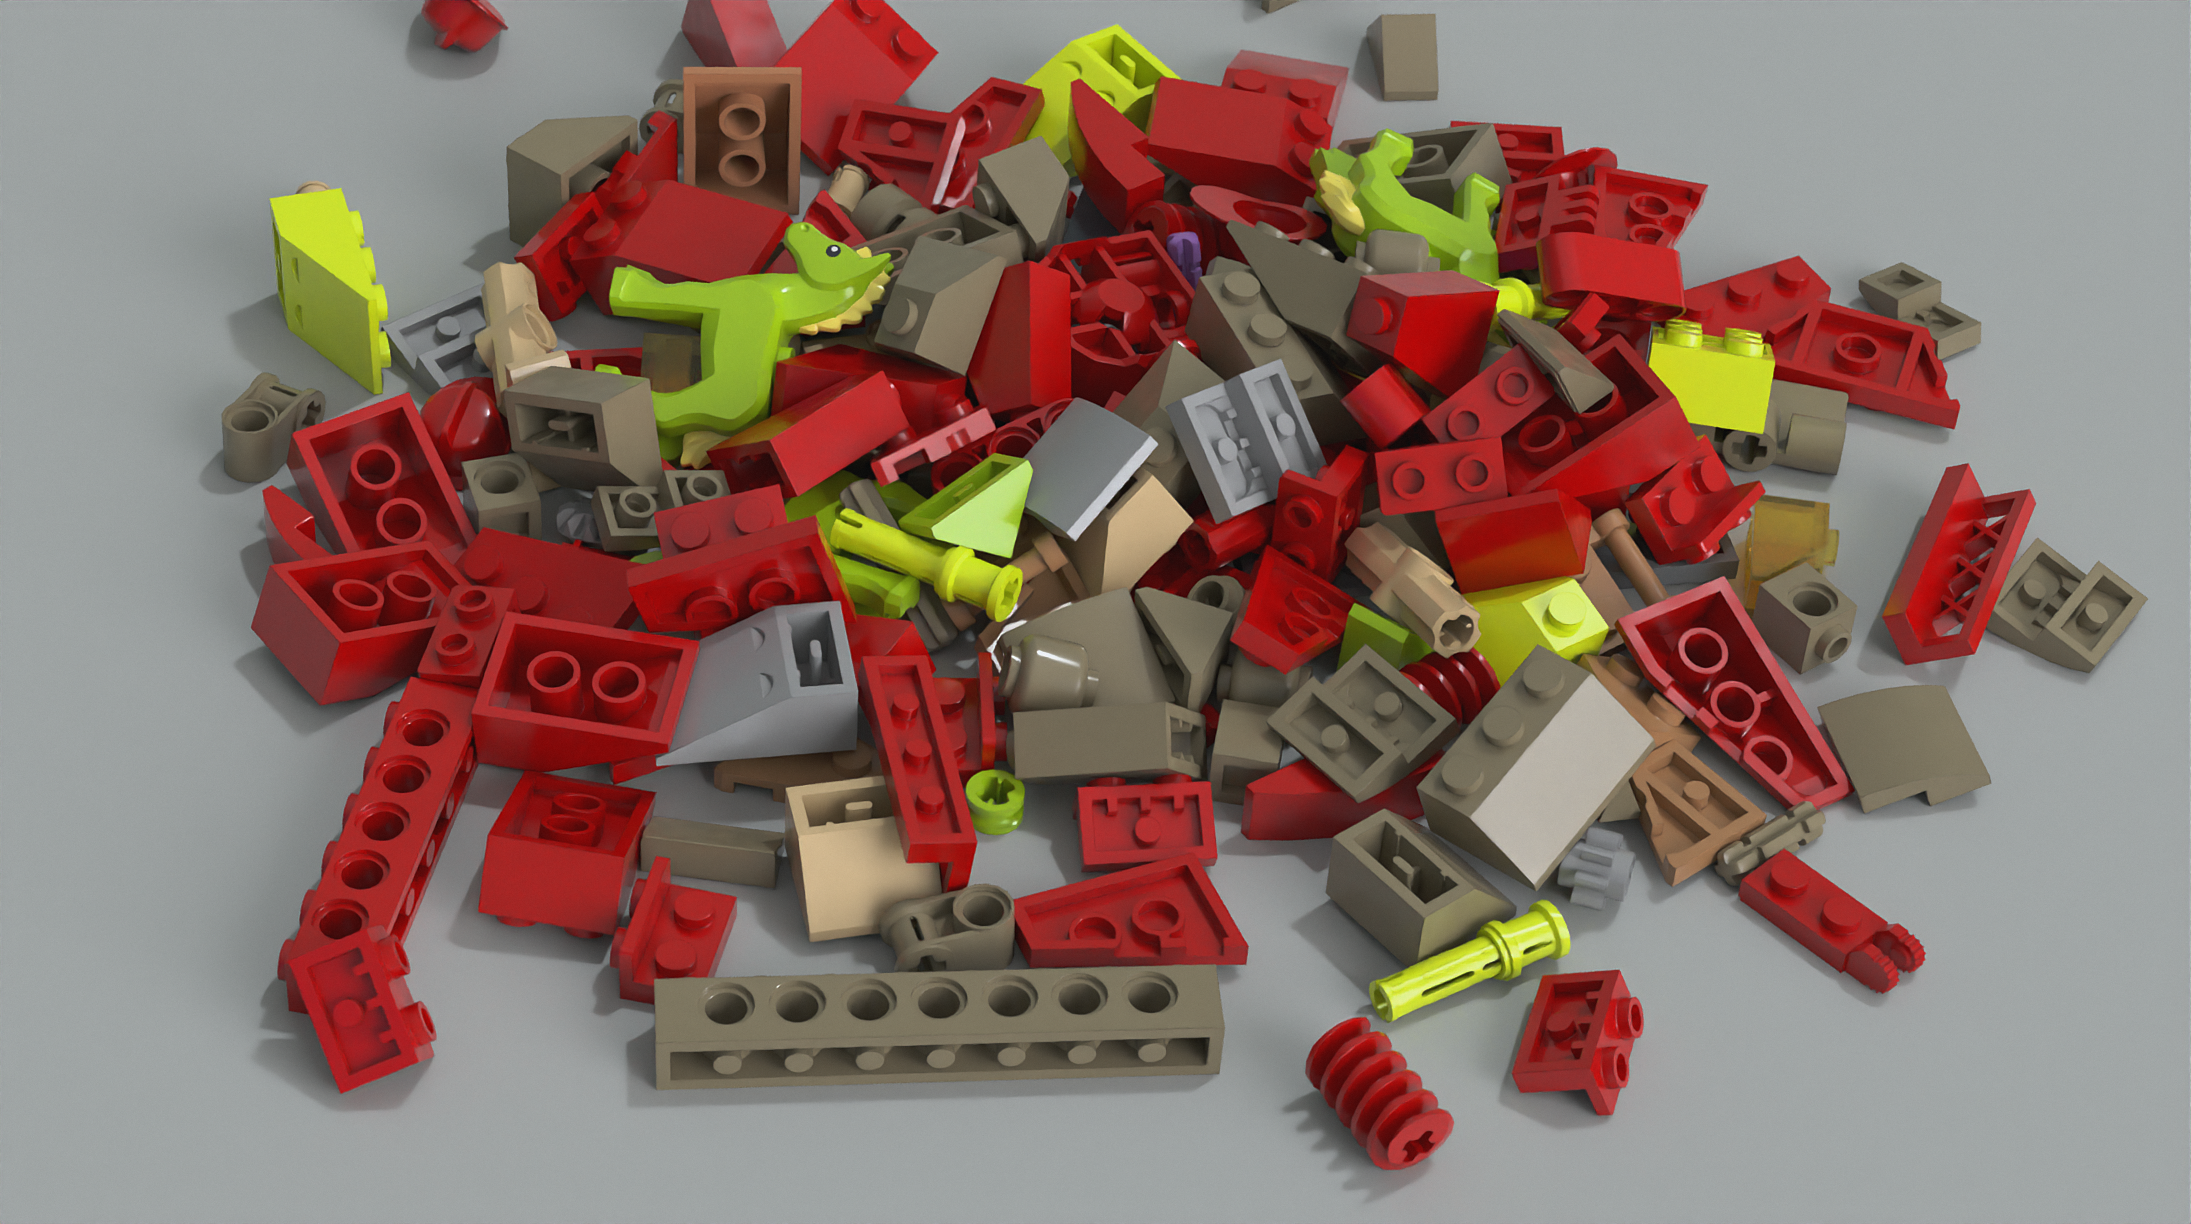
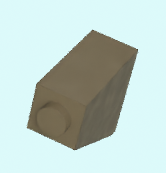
(1107, 741)

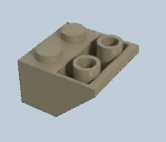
(1026, 192)
(585, 427)
(1410, 888)

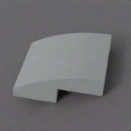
(439, 341)
(1245, 438)
(1082, 466)

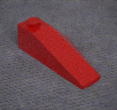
(1727, 682)

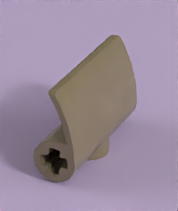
(1800, 431)

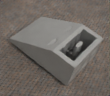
(770, 689)

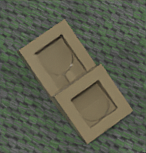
(1916, 298)

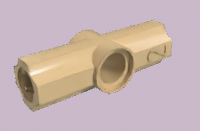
(513, 323)
(1412, 590)

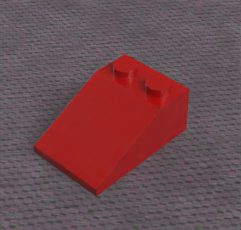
(848, 55)
(1302, 81)
(1236, 139)
(676, 237)
(1609, 445)
(378, 481)
(354, 617)
(578, 694)
(565, 854)

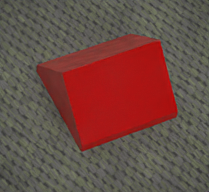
(1515, 539)

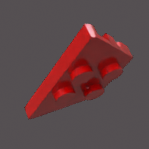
(1867, 356)

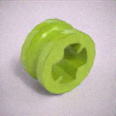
(997, 786)

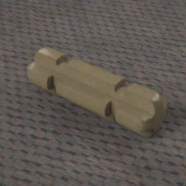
(1786, 831)

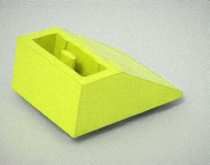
(1109, 64)
(328, 283)
(1714, 377)

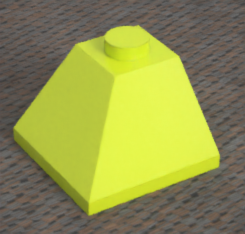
(1533, 614)

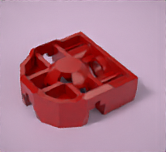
(1129, 286)

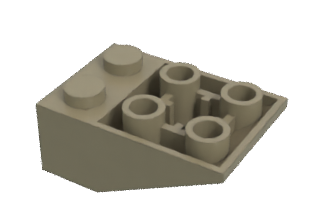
(1309, 290)

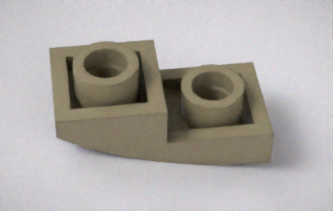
(626, 512)

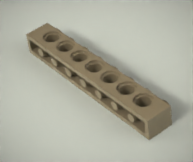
(937, 1026)

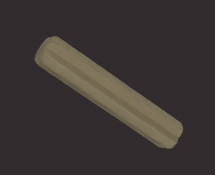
(928, 615)

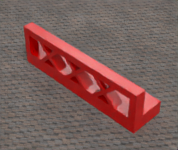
(1941, 568)
(919, 766)

